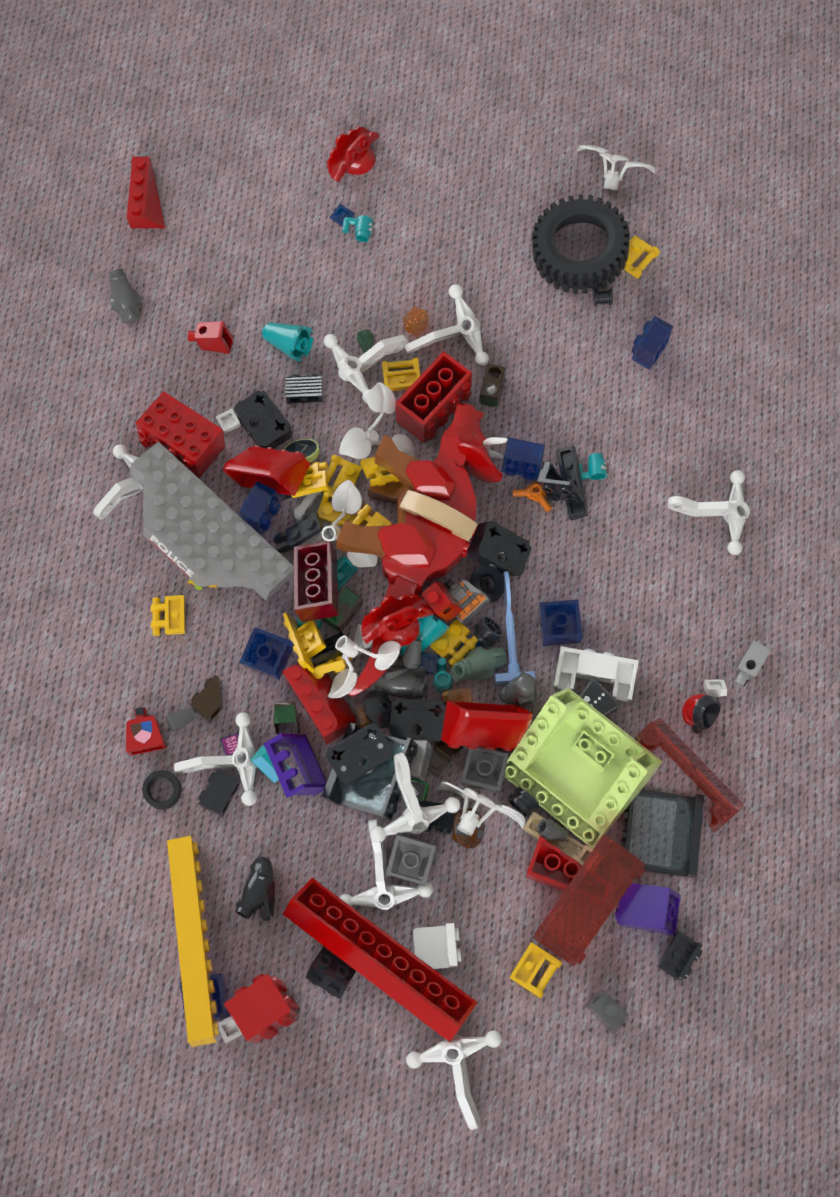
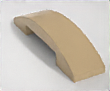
(439, 513)
(570, 846)

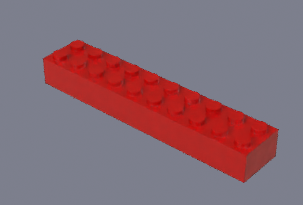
(380, 959)

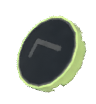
(306, 446)

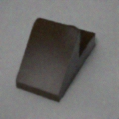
(442, 757)

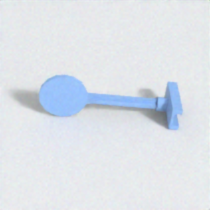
(513, 667)

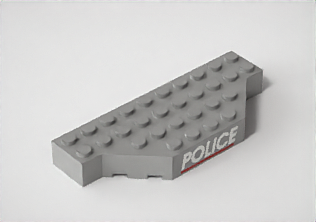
(201, 530)

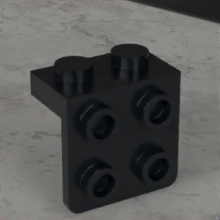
(555, 487)
(330, 973)

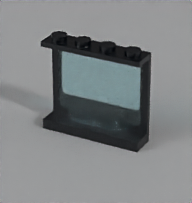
(377, 792)
(664, 831)

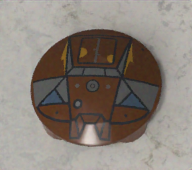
(463, 839)

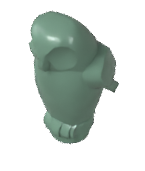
(478, 664)

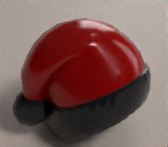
(700, 712)

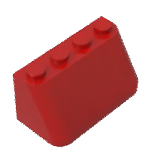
(271, 467)
(327, 714)
(484, 725)

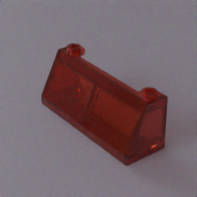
(660, 735)
(589, 900)

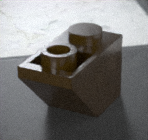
(209, 700)

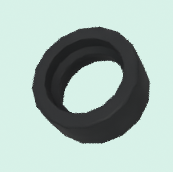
(147, 787)

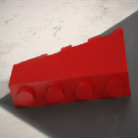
(143, 197)
(552, 866)

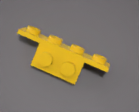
(306, 640)

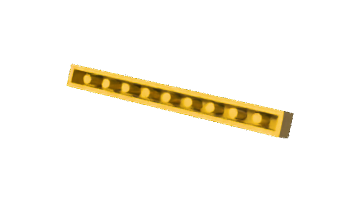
(192, 943)

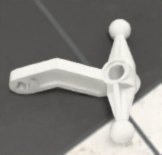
(464, 314)
(352, 368)
(121, 489)
(734, 511)
(240, 759)
(414, 818)
(397, 893)
(464, 1047)

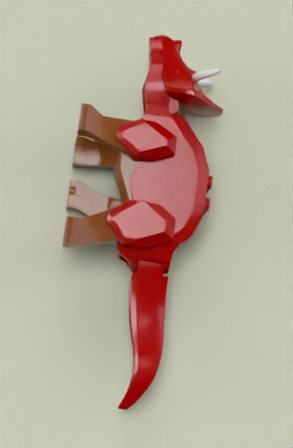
(416, 547)

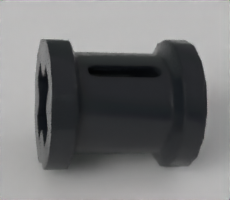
(602, 297)

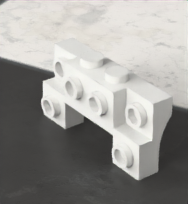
(601, 667)

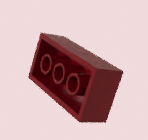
(315, 581)

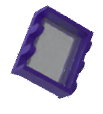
(295, 764)

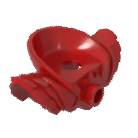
(352, 153)
(396, 619)

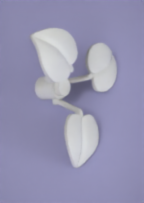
(611, 176)
(358, 443)
(349, 500)
(346, 679)
(470, 820)

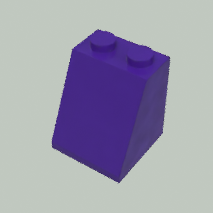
(649, 909)

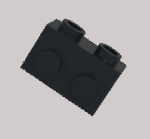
(680, 956)

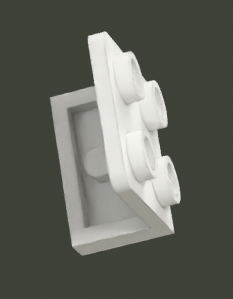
(437, 946)

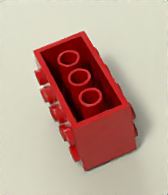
(433, 397)
(182, 432)
(262, 1008)

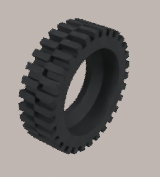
(580, 273)

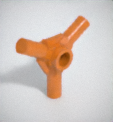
(535, 493)

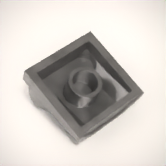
(411, 859)

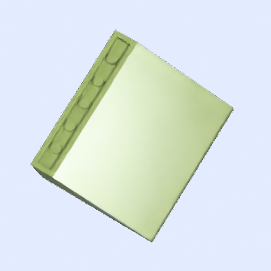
(580, 766)

